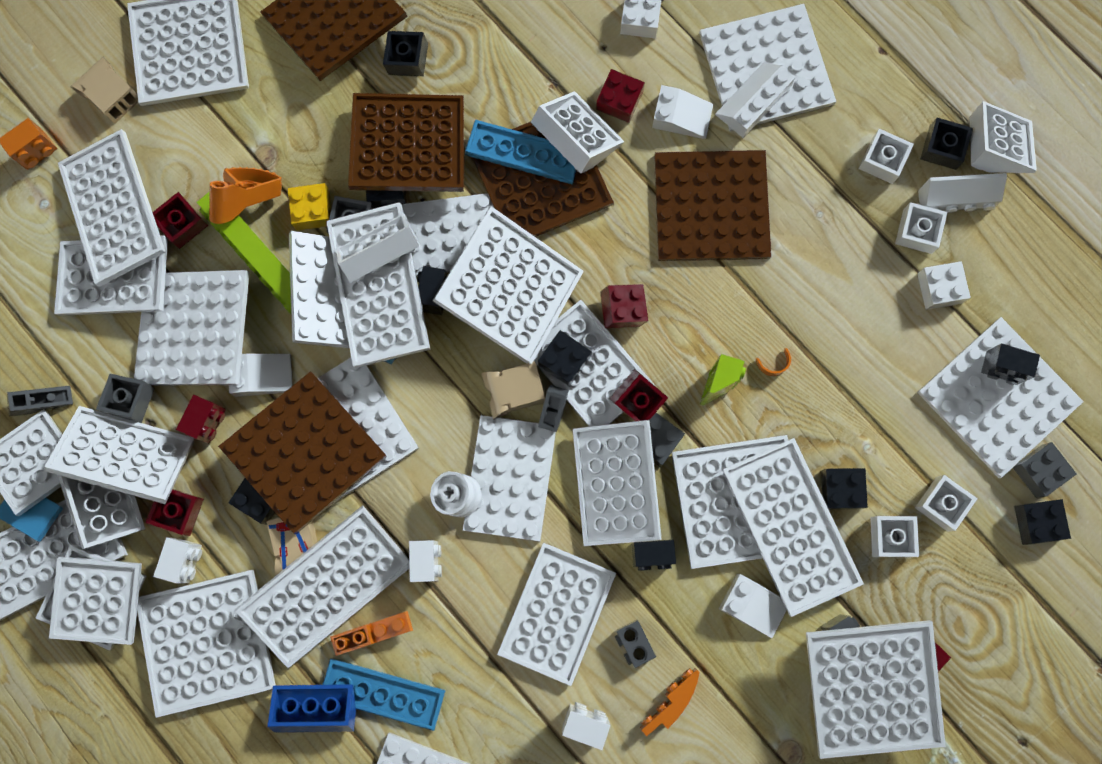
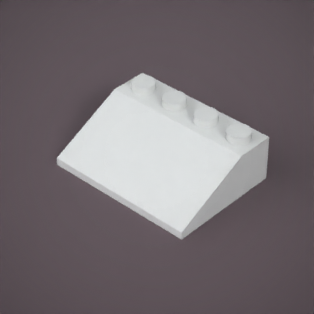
(576, 131)
(1001, 141)
(100, 512)

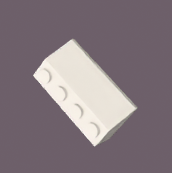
(755, 97)
(963, 192)
(377, 248)

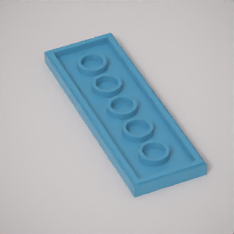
(518, 151)
(388, 694)

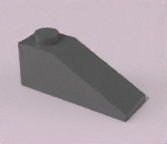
(35, 400)

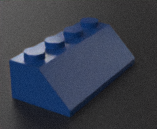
(312, 708)

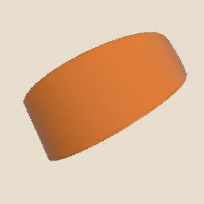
(775, 373)

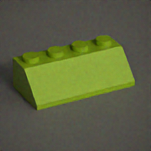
(722, 378)

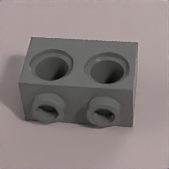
(553, 408)
(639, 641)

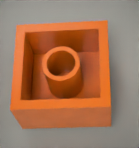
(27, 144)

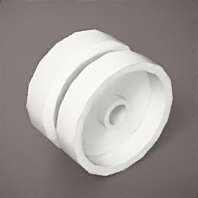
(455, 494)

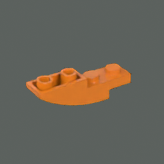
(371, 633)
(679, 697)

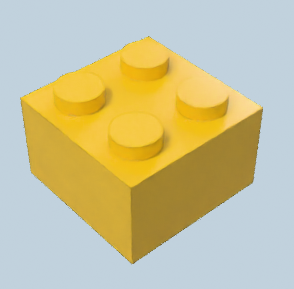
(309, 206)

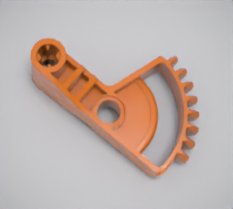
(239, 190)

